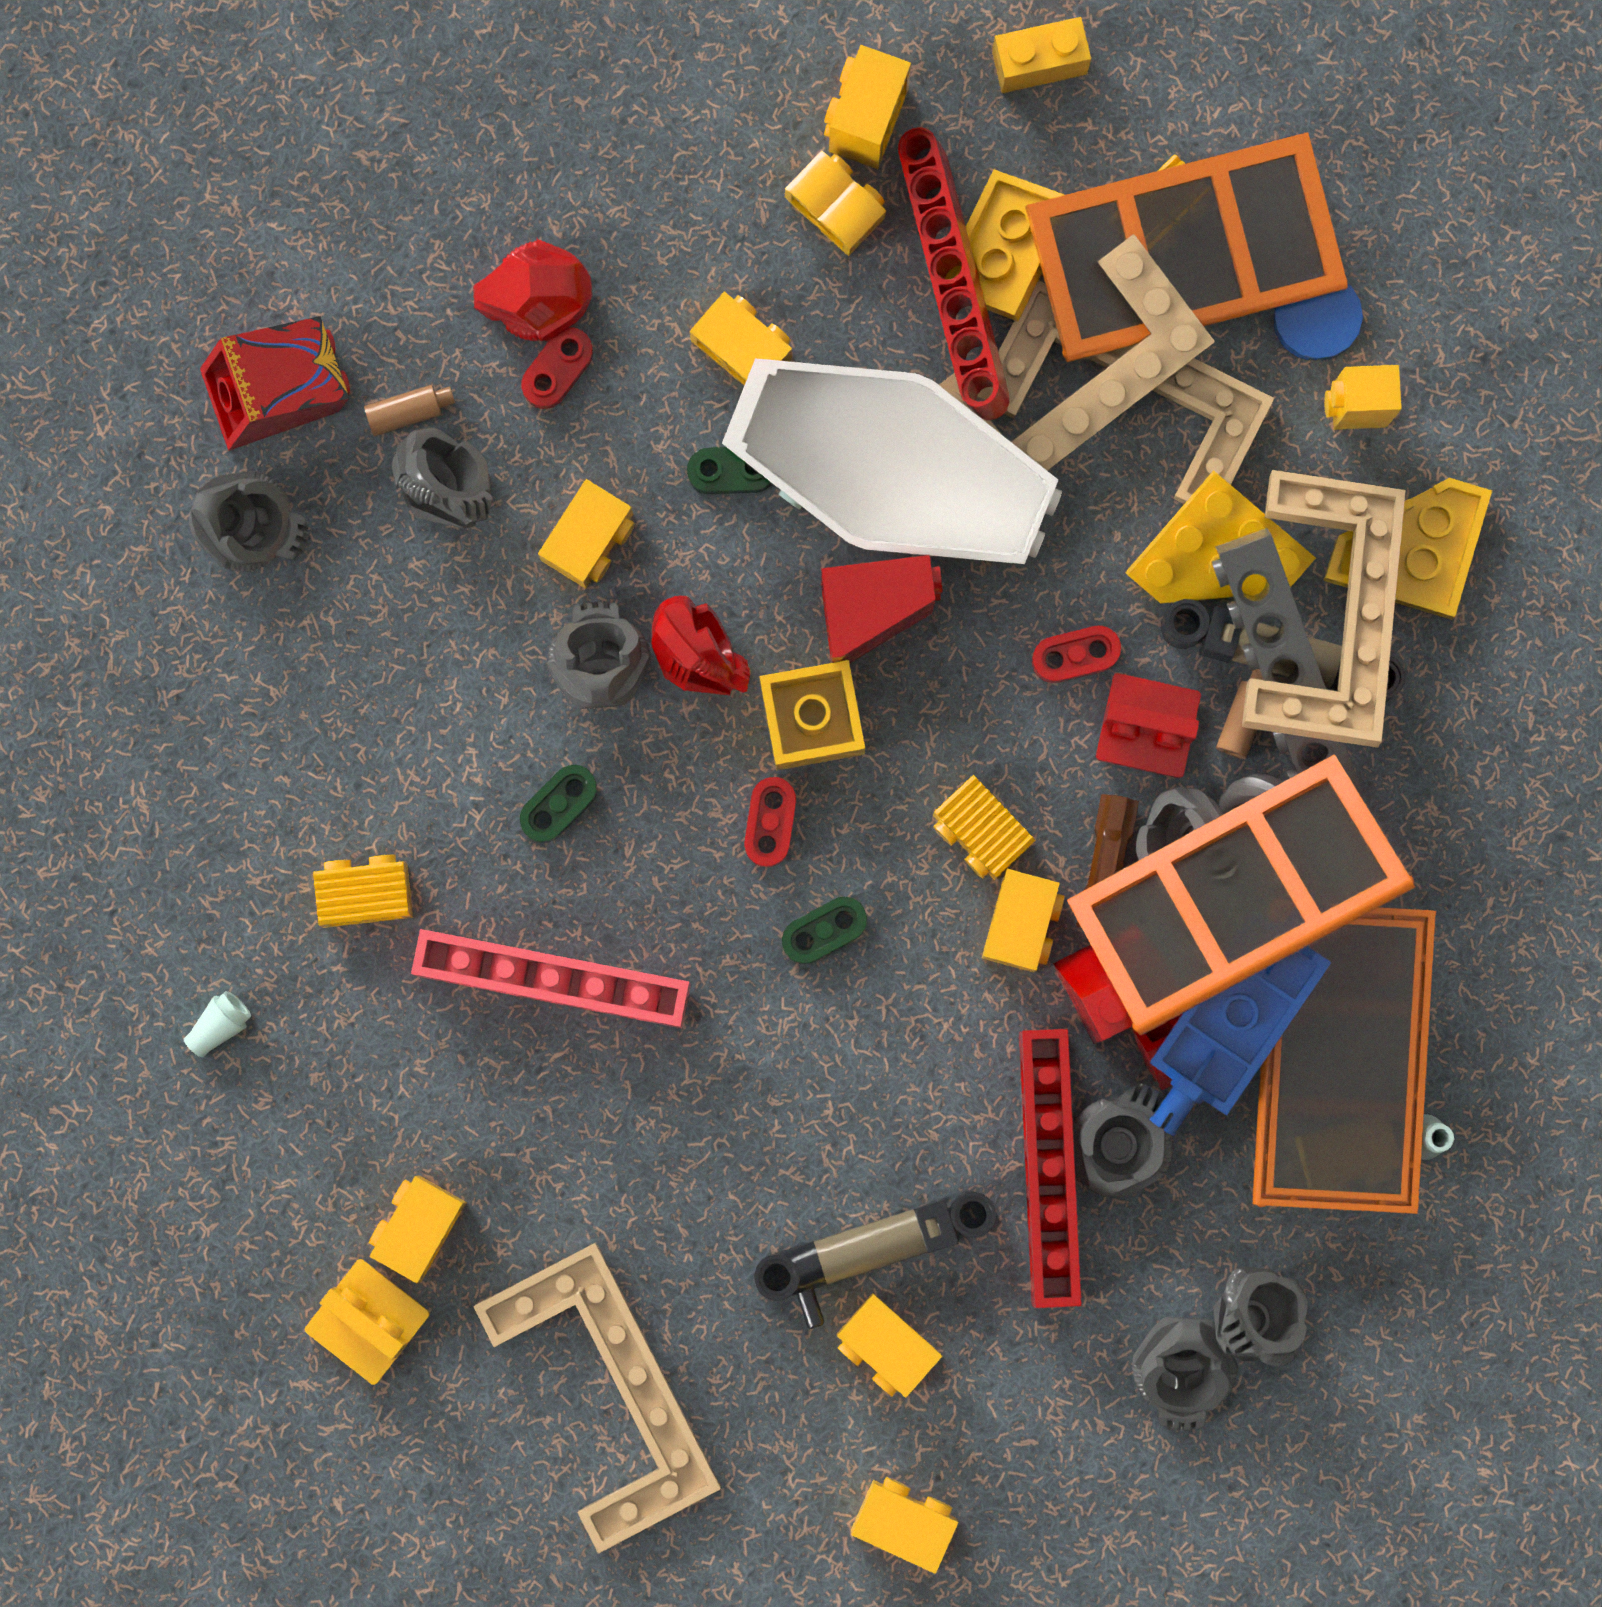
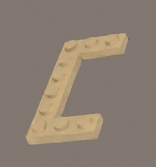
(1173, 342)
(1230, 404)
(1358, 707)
(682, 1466)

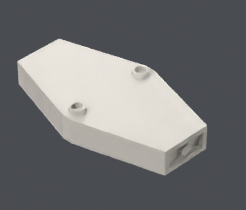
(891, 461)

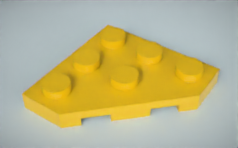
(1435, 547)
(1181, 555)

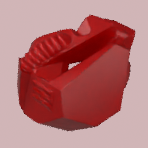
(535, 291)
(696, 649)

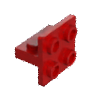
(1148, 725)

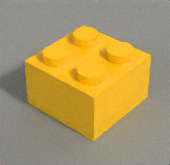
(868, 106)
(812, 715)

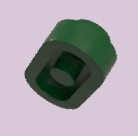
(730, 476)
(555, 801)
(823, 929)

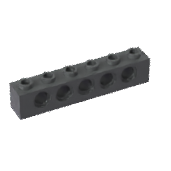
(1258, 555)

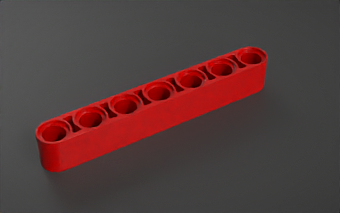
(965, 288)

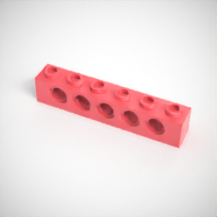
(551, 978)

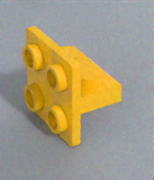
(367, 1321)

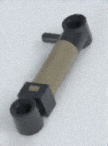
(1224, 643)
(869, 1248)

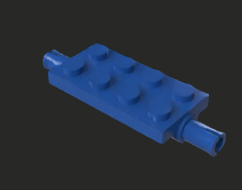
(1229, 1036)

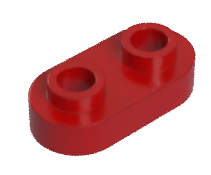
(558, 367)
(1075, 654)
(770, 822)

